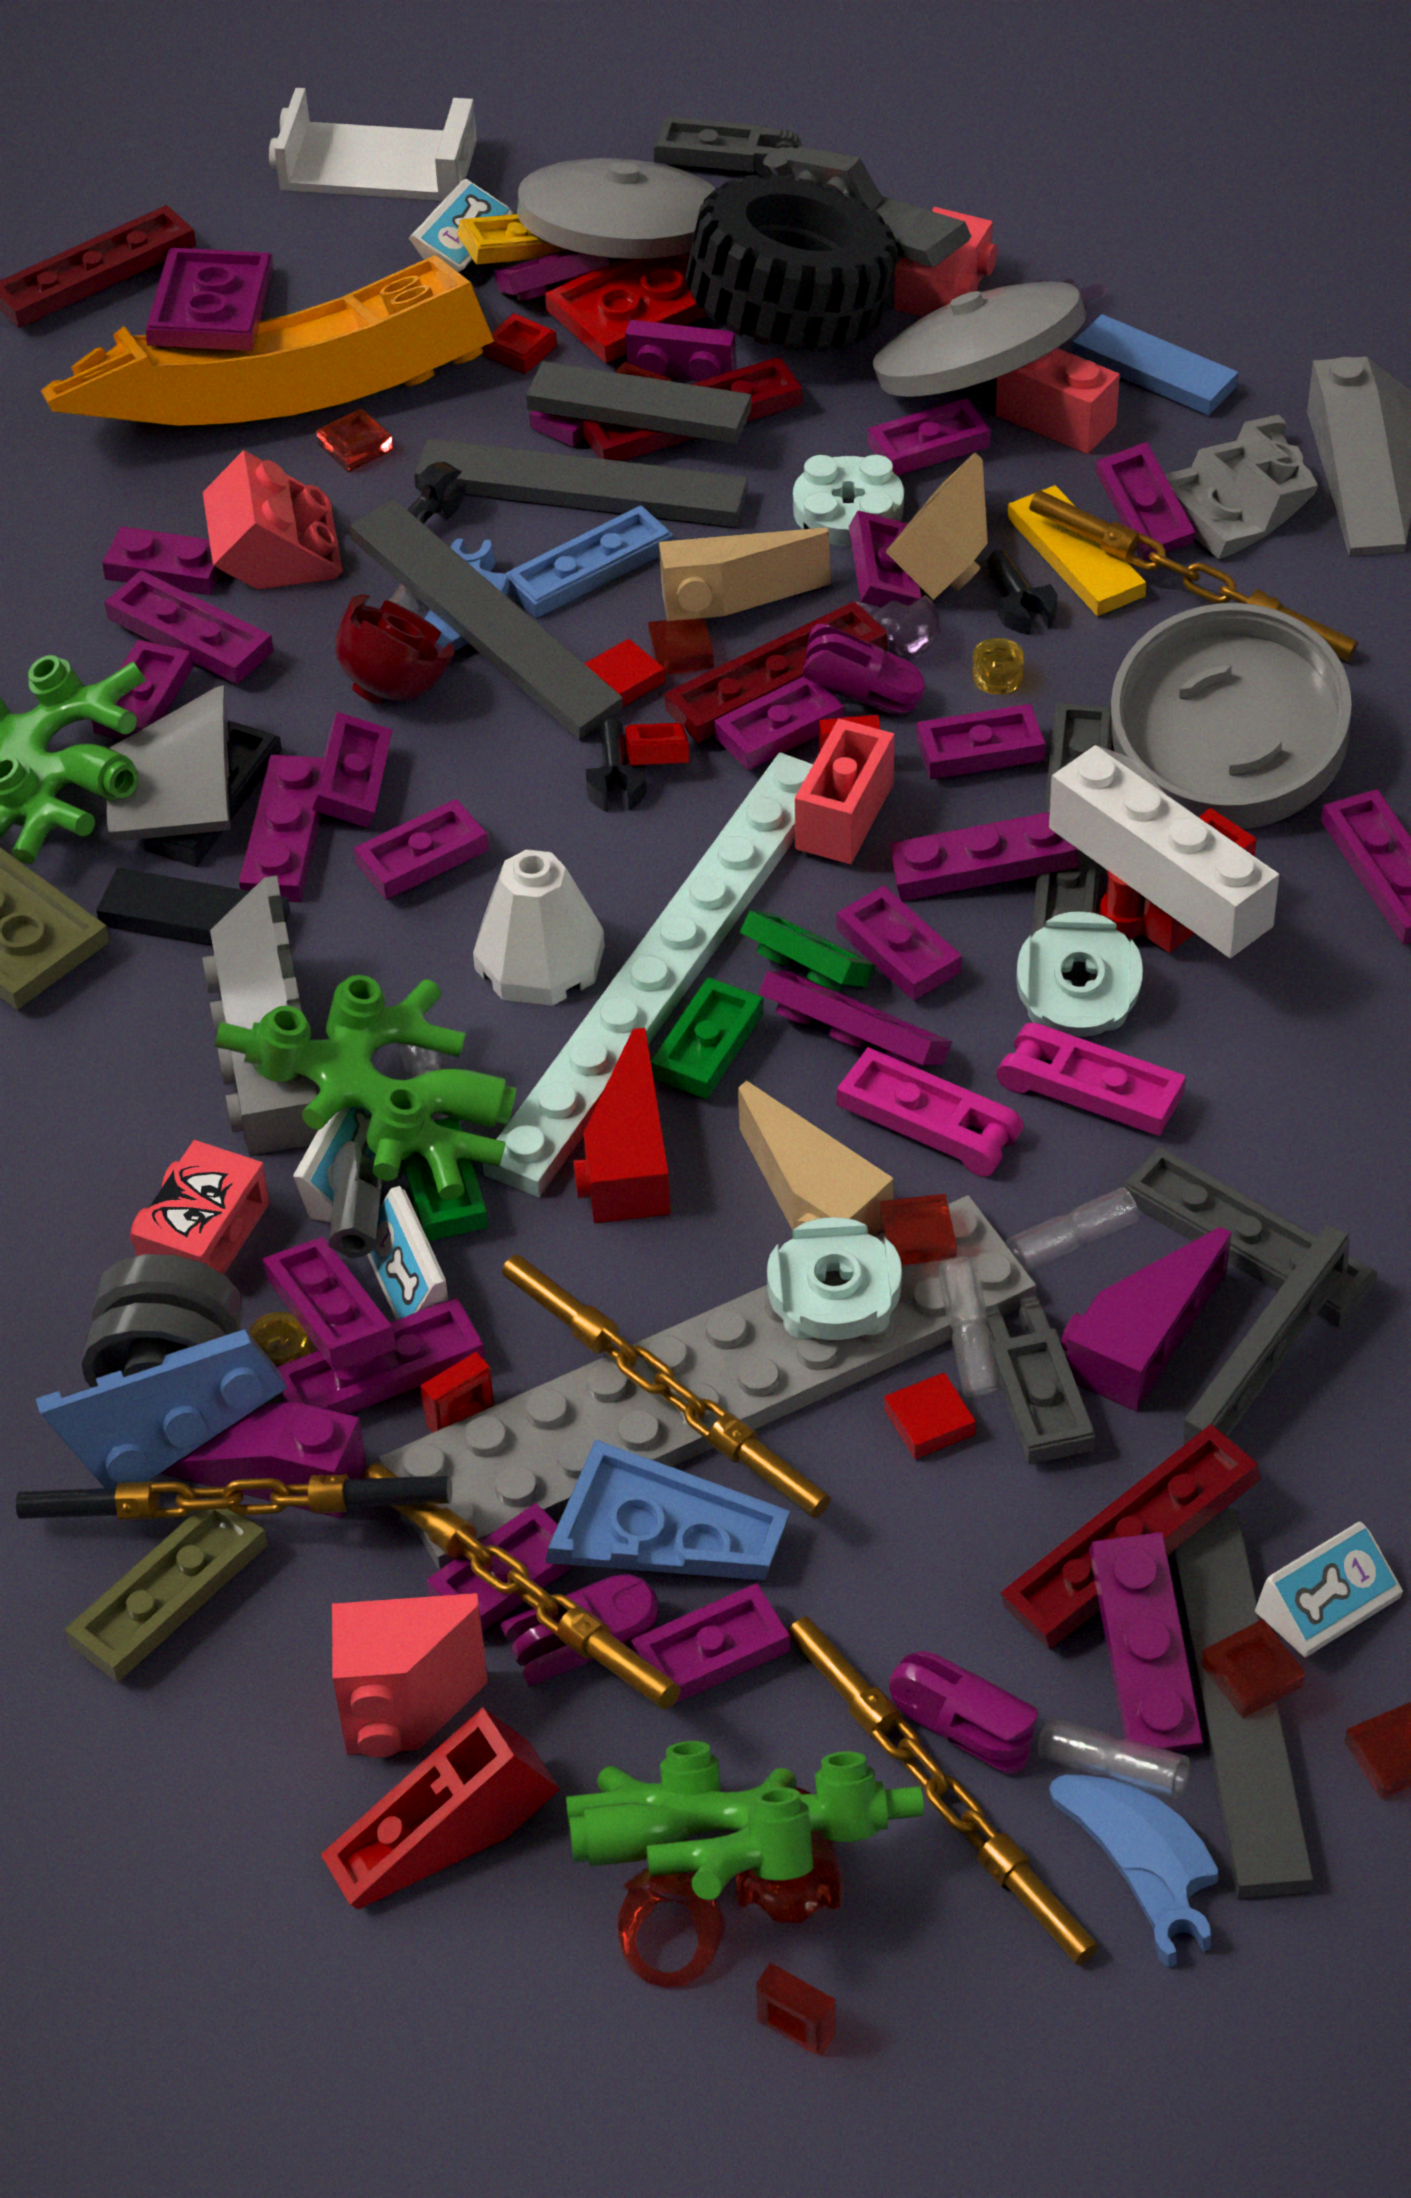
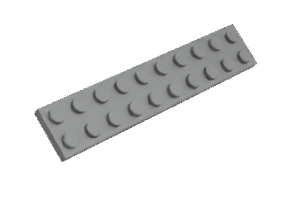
(731, 1354)

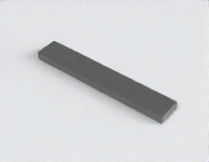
(591, 482)
(486, 618)
(1075, 889)
(1246, 1753)

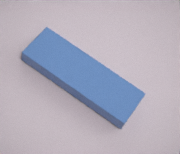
(1156, 364)
(587, 561)

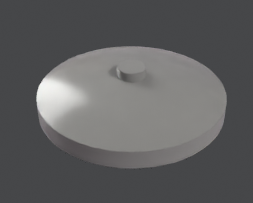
(613, 207)
(979, 338)

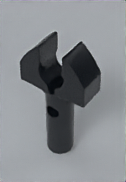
(440, 492)
(1011, 608)
(615, 769)

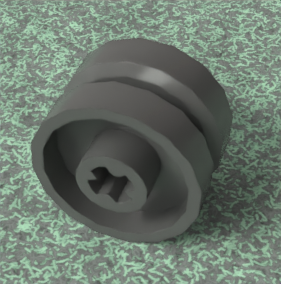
(155, 1309)

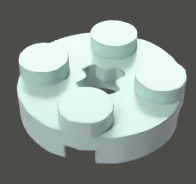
(829, 480)
(1104, 950)
(834, 1311)

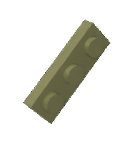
(165, 1589)

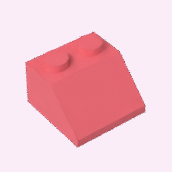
(404, 1668)

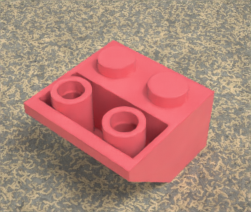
(270, 526)

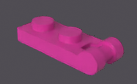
(1092, 1078)
(929, 1110)

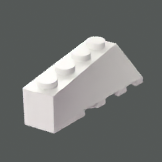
(1162, 849)

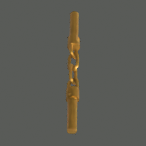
(1124, 541)
(727, 1434)
(577, 1627)
(1000, 1854)

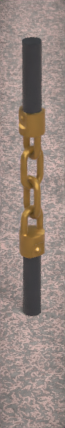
(324, 1495)

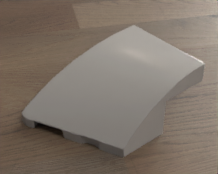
(1243, 487)
(179, 773)

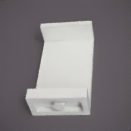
(372, 158)

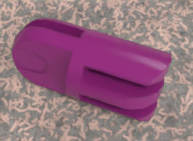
(862, 671)
(619, 1601)
(965, 1709)

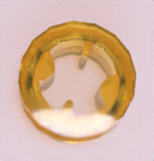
(997, 679)
(280, 1327)

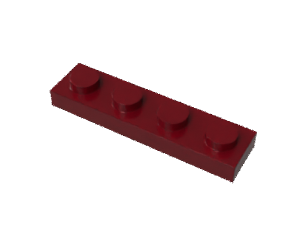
(93, 265)
(771, 391)
(759, 672)
(1171, 1499)

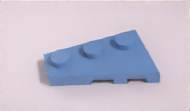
(157, 1416)
(663, 1520)

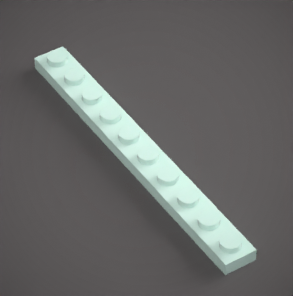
(652, 979)

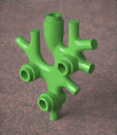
(34, 777)
(399, 1108)
(772, 1820)

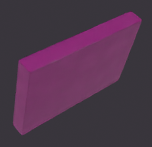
(210, 299)

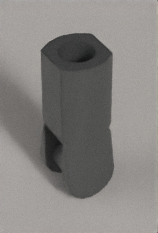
(354, 1202)

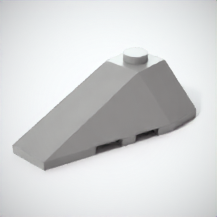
(1365, 450)

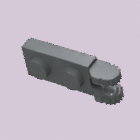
(719, 144)
(825, 169)
(1040, 1387)

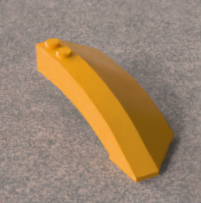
(298, 361)

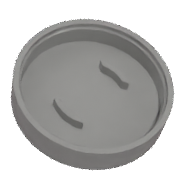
(1234, 711)

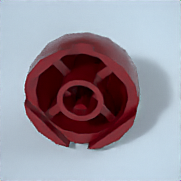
(389, 651)

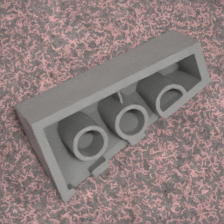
(254, 977)

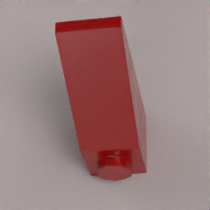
(624, 1143)
(443, 1811)

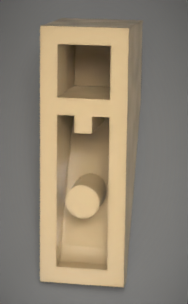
(946, 532)
(741, 571)
(807, 1167)

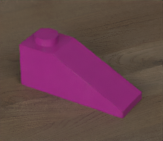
(1143, 1319)
(278, 1443)

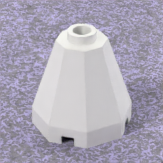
(538, 932)

